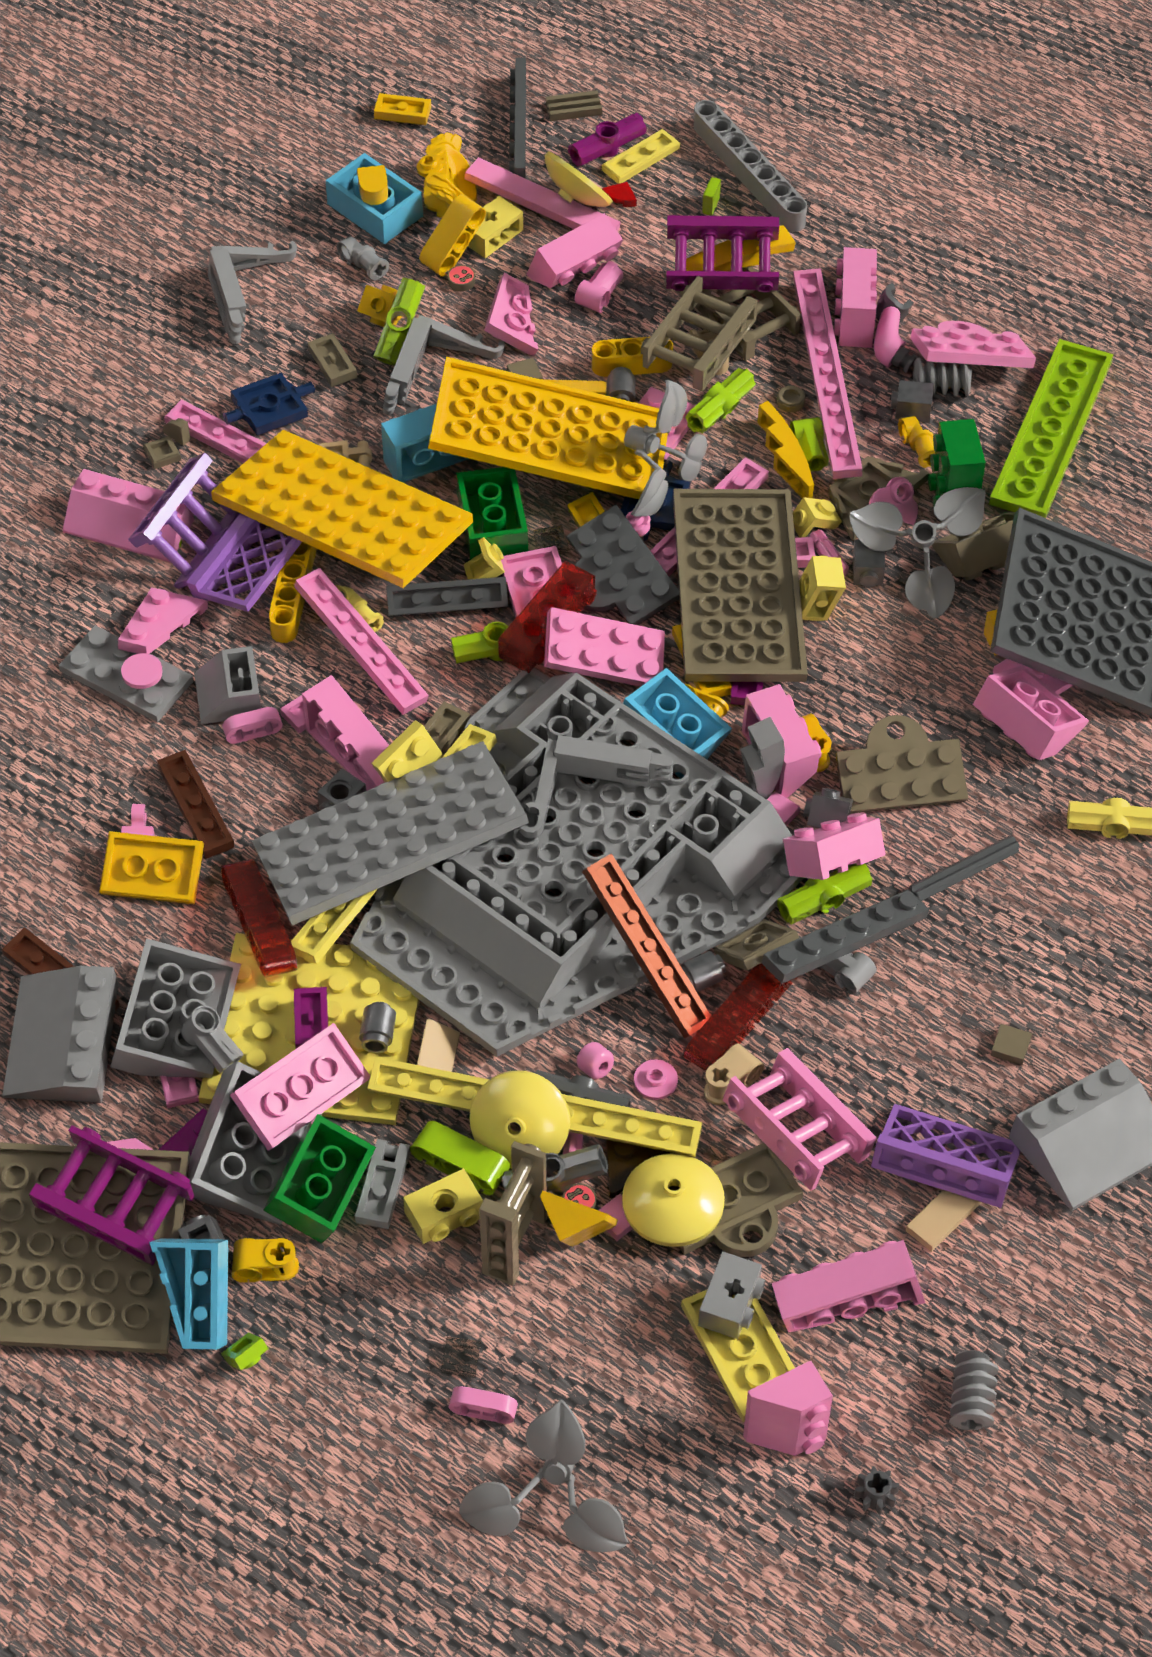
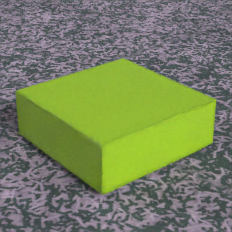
(711, 196)

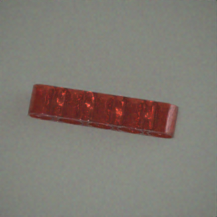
(259, 918)
(735, 1017)

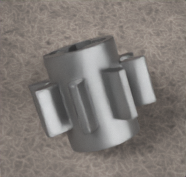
(885, 1487)

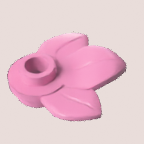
(903, 501)

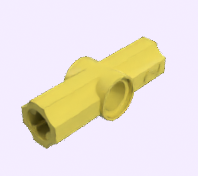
(1111, 818)

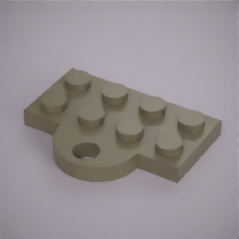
(901, 770)
(754, 1189)

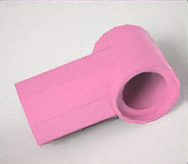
(597, 291)

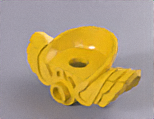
(444, 173)

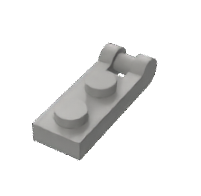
(382, 1184)

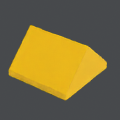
(575, 1221)

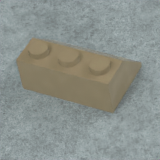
(979, 551)

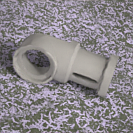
(362, 257)

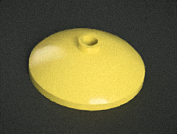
(574, 184)
(524, 1100)
(670, 1215)

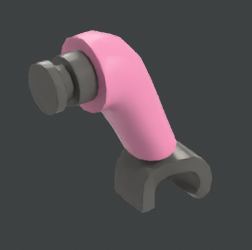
(887, 343)

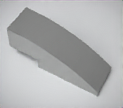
(763, 757)

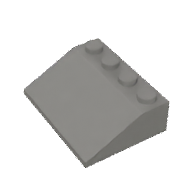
(163, 996)
(62, 1035)
(1088, 1134)
(229, 1160)

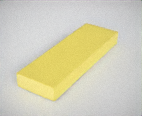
(640, 156)

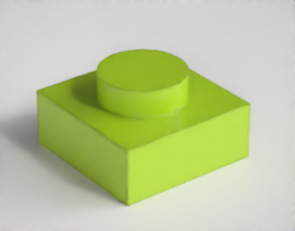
(245, 1351)

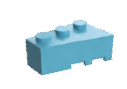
(197, 1288)

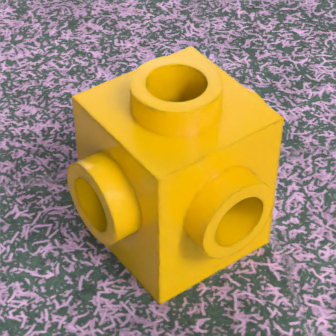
(377, 303)

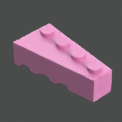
(857, 298)
(343, 730)
(848, 1287)

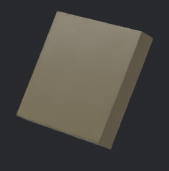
(749, 946)

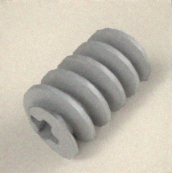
(943, 376)
(973, 1391)

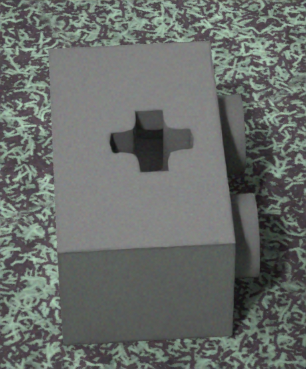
(731, 1277)

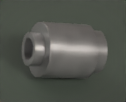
(621, 384)
(704, 970)
(377, 1027)

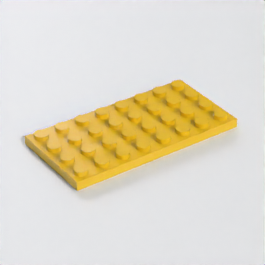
(541, 428)
(342, 508)

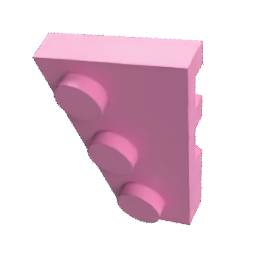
(510, 315)
(158, 617)

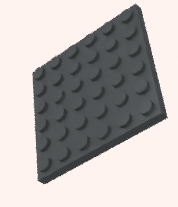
(1077, 611)

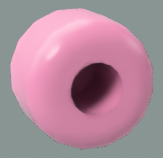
(595, 1060)

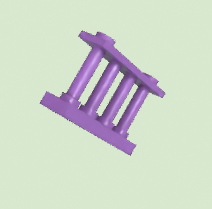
(165, 513)

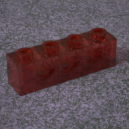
(525, 637)

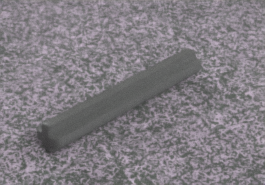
(965, 868)

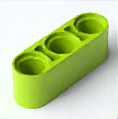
(452, 1151)

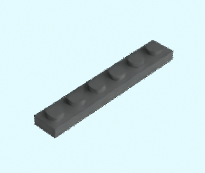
(518, 114)
(845, 936)

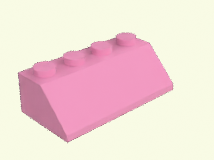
(112, 509)

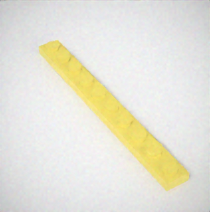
(325, 928)
(586, 1115)

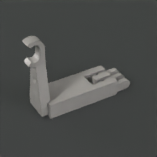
(225, 285)
(421, 332)
(594, 761)

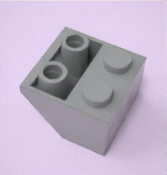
(227, 685)

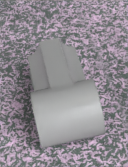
(851, 971)
(212, 1040)

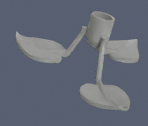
(645, 442)
(879, 525)
(561, 1442)

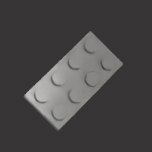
(99, 663)

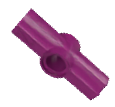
(607, 139)

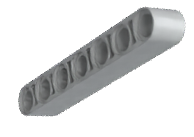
(750, 165)

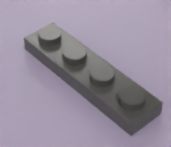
(447, 596)

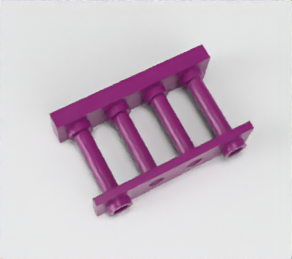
(723, 228)
(111, 1228)

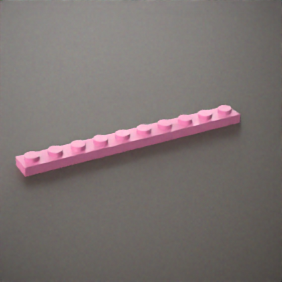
(827, 374)

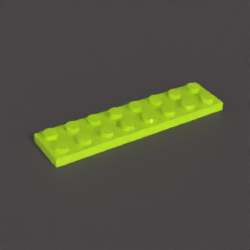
(1051, 429)

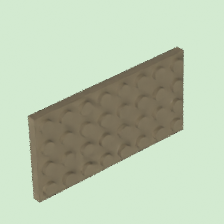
(739, 586)

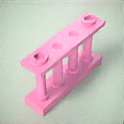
(817, 1100)

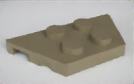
(855, 492)

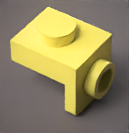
(814, 513)
(486, 564)

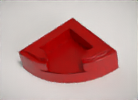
(621, 194)

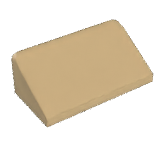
(438, 1046)

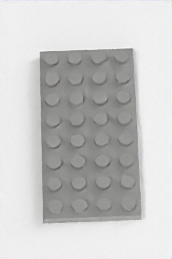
(389, 832)

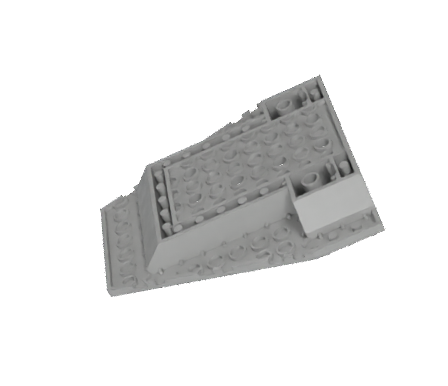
(514, 962)

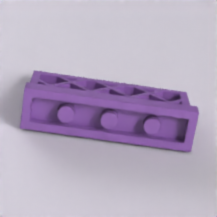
(230, 551)
(942, 1167)

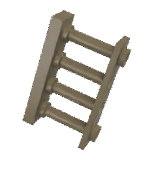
(786, 315)
(714, 351)
(507, 1219)

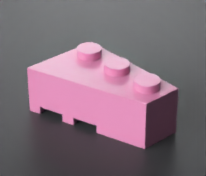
(833, 846)

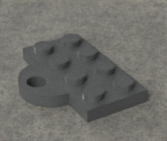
(623, 568)

